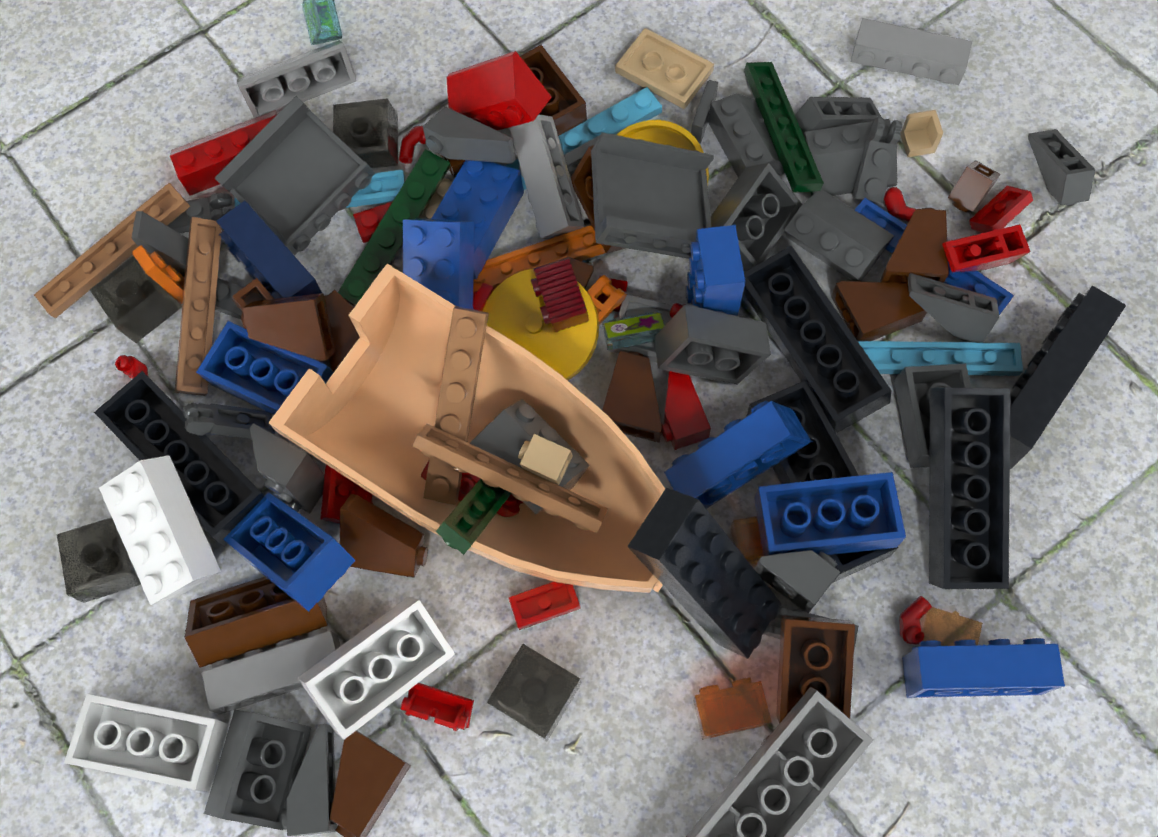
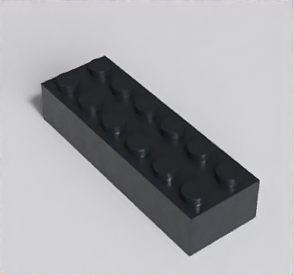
(815, 339)
(1058, 366)
(156, 428)
(818, 461)
(969, 488)
(705, 572)

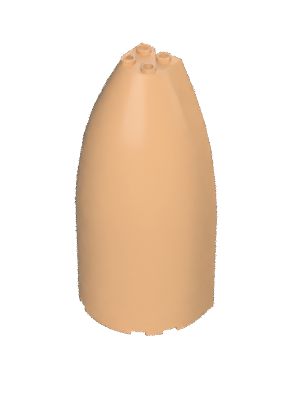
(391, 389)

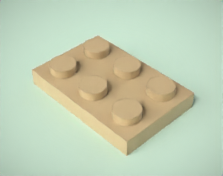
(664, 68)

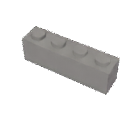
(911, 51)
(546, 177)
(265, 673)

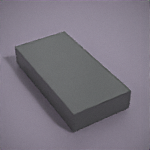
(702, 114)

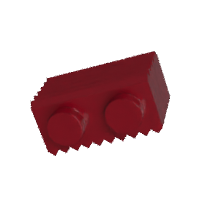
(561, 295)

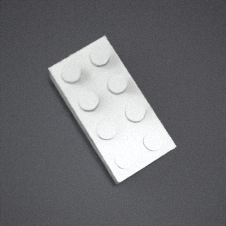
(159, 529)
(376, 666)
(146, 743)

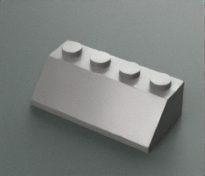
(301, 76)

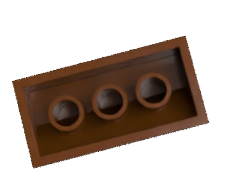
(246, 620)

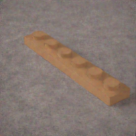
(106, 254)
(198, 305)
(457, 397)
(514, 479)

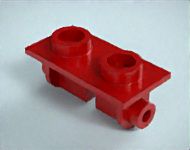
(444, 706)

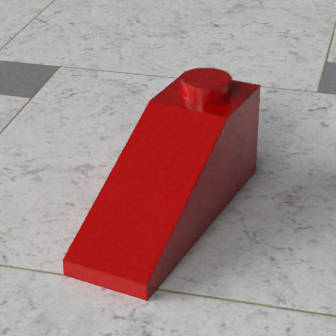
(986, 249)
(684, 415)

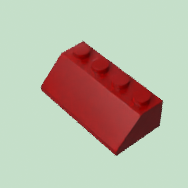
(497, 92)
(205, 158)

